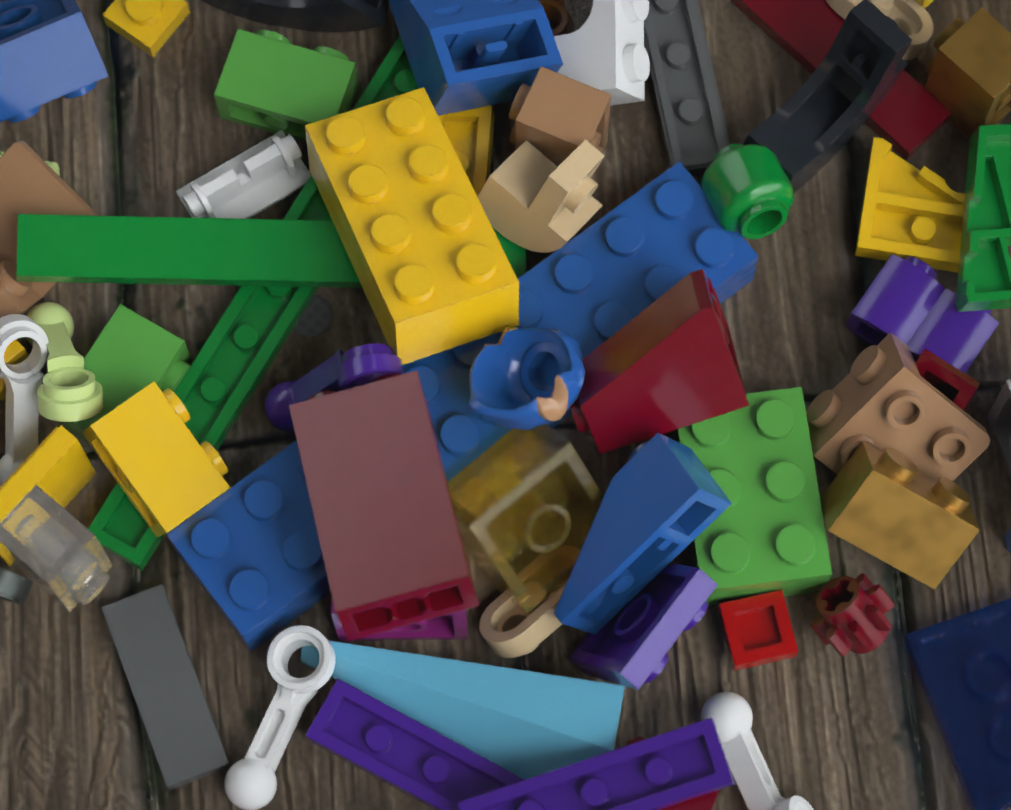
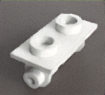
(248, 181)

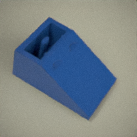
(475, 49)

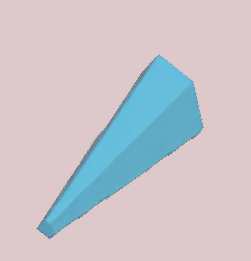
(501, 713)

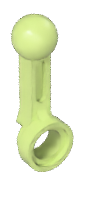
(67, 389)

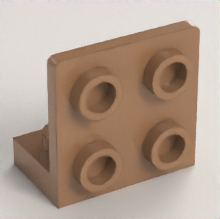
(28, 188)

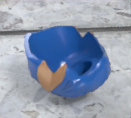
(526, 378)

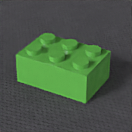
(775, 523)

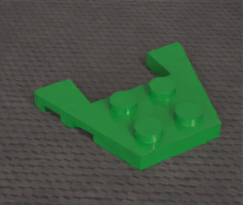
(986, 226)

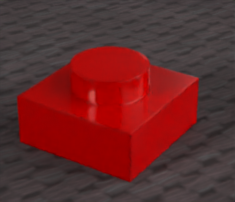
(757, 630)

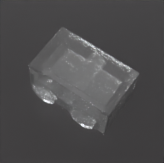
(54, 550)

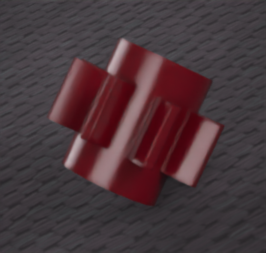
(852, 614)

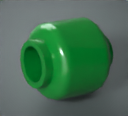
(748, 190)

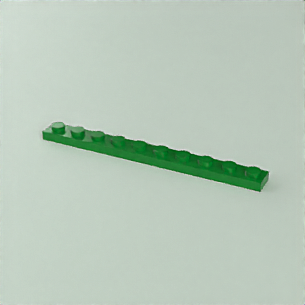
(239, 348)

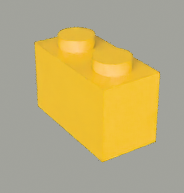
(158, 458)

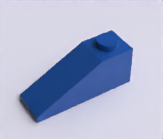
(642, 524)

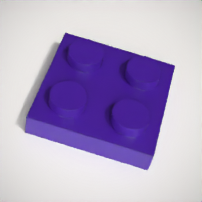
(637, 639)

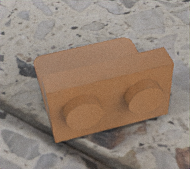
(893, 408)

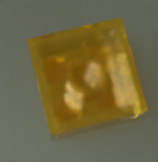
(526, 512)

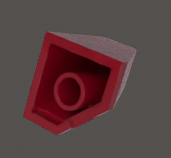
(662, 370)

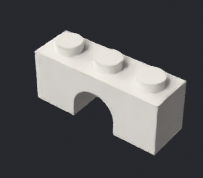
(609, 50)

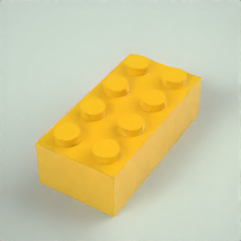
(412, 226)

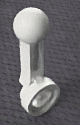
(21, 391)
(751, 773)
(252, 780)

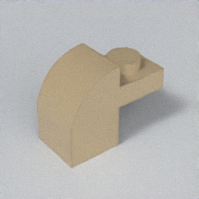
(542, 203)

